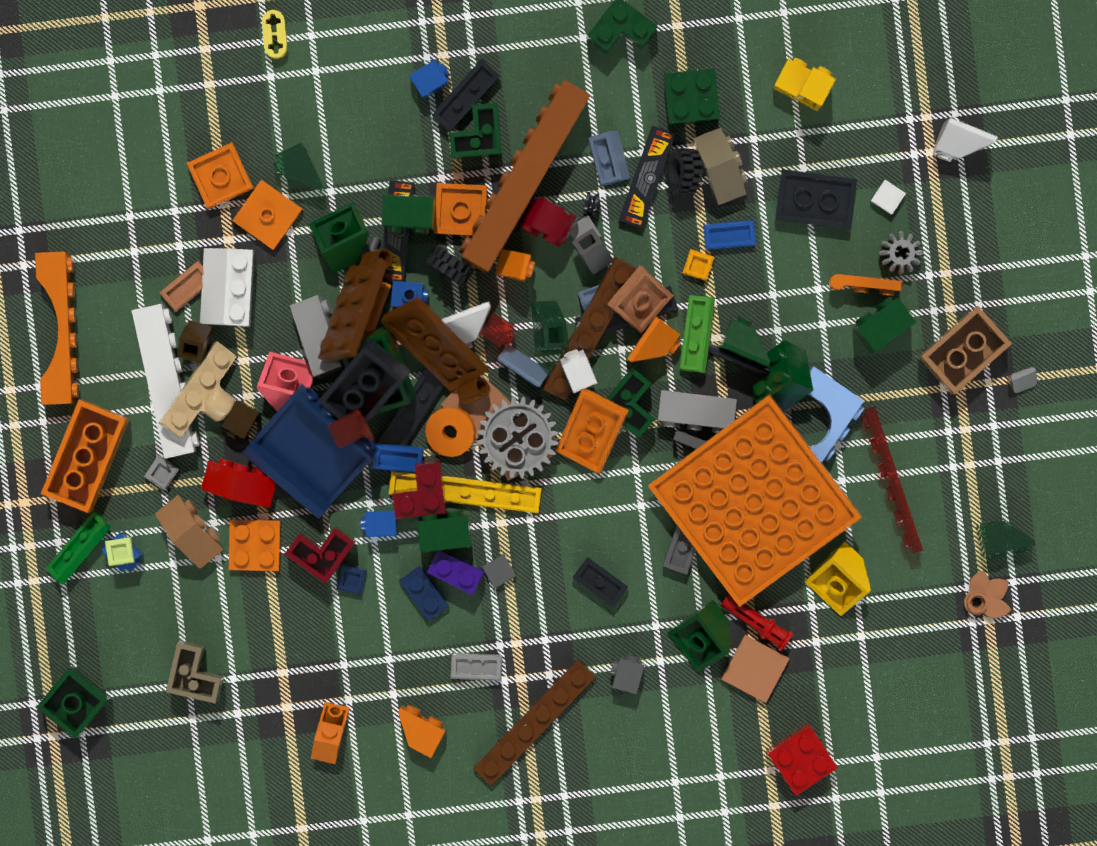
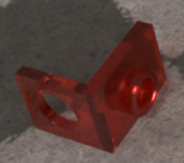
(349, 429)

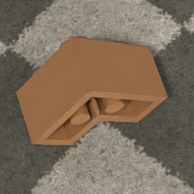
(189, 531)

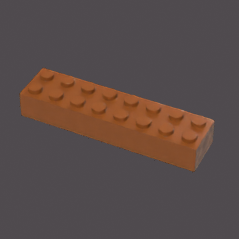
(524, 178)

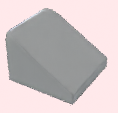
(1023, 379)

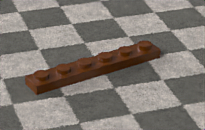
(591, 324)
(534, 722)

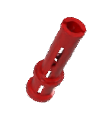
(767, 628)

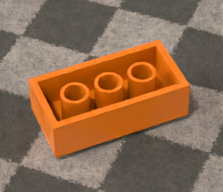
(85, 456)

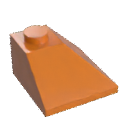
(655, 342)

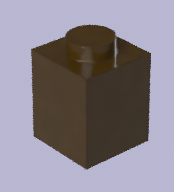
(194, 341)
(240, 420)

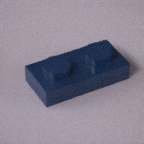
(423, 593)

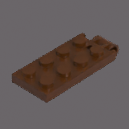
(354, 306)
(438, 349)

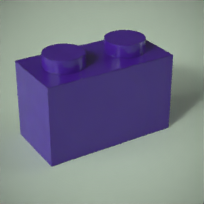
(455, 571)

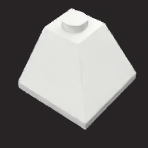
(960, 140)
(468, 323)

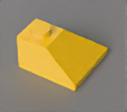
(840, 579)

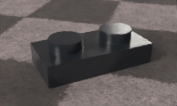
(600, 581)

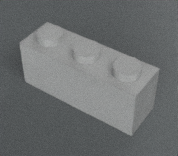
(312, 324)
(695, 410)

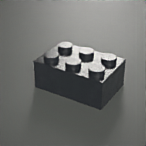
(365, 383)

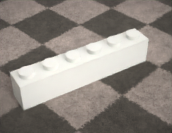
(162, 373)

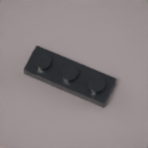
(465, 95)

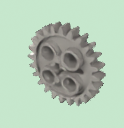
(531, 456)

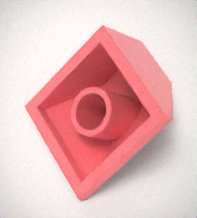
(282, 378)

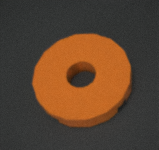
(440, 441)

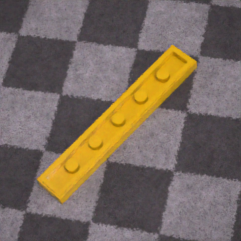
(477, 492)

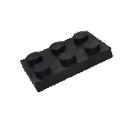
(815, 199)

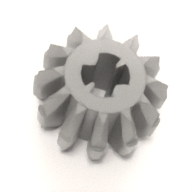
(901, 243)

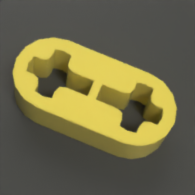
(268, 34)

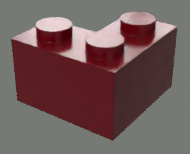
(429, 495)
(324, 559)

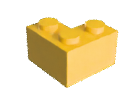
(803, 84)

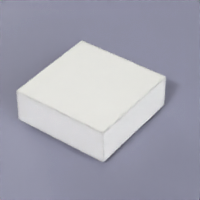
(888, 197)

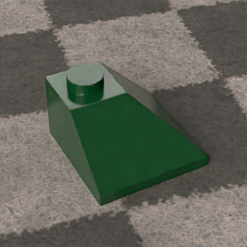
(340, 236)
(744, 341)
(703, 636)

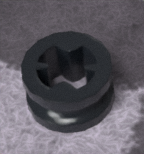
(591, 203)

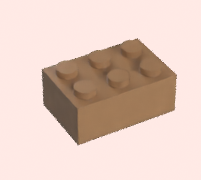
(964, 350)

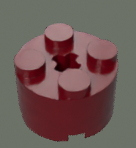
(547, 219)

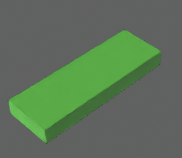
(697, 333)

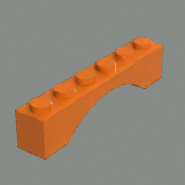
(58, 381)

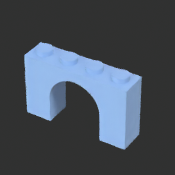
(840, 406)

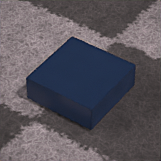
(351, 579)

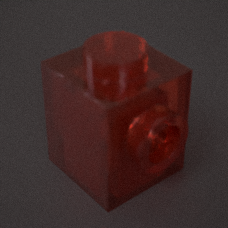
(498, 331)

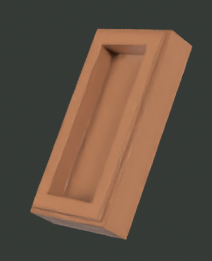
(184, 287)

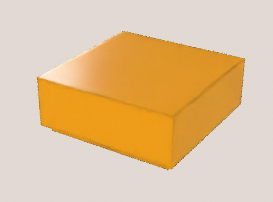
(698, 265)

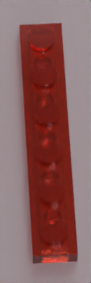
(894, 490)

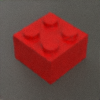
(801, 759)

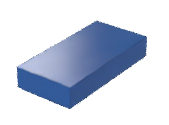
(729, 235)
(396, 457)

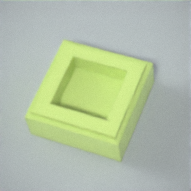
(120, 551)

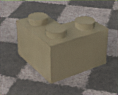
(721, 165)
(187, 678)

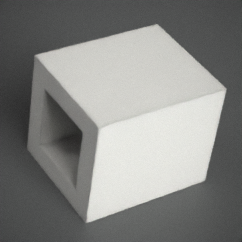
(578, 370)

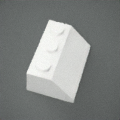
(227, 287)

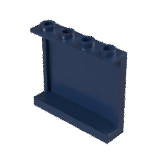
(303, 455)

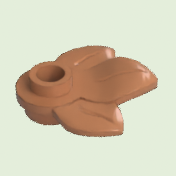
(990, 594)

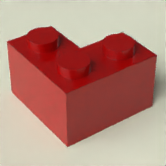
(238, 483)

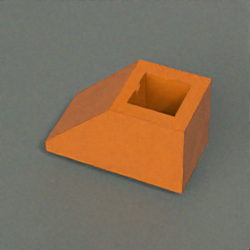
(515, 265)
(421, 732)
(329, 733)

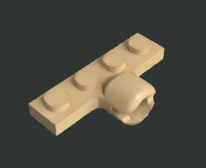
(202, 393)

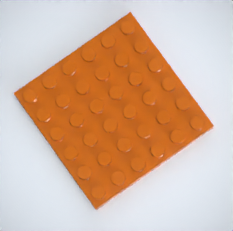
(754, 500)

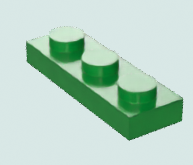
(78, 547)

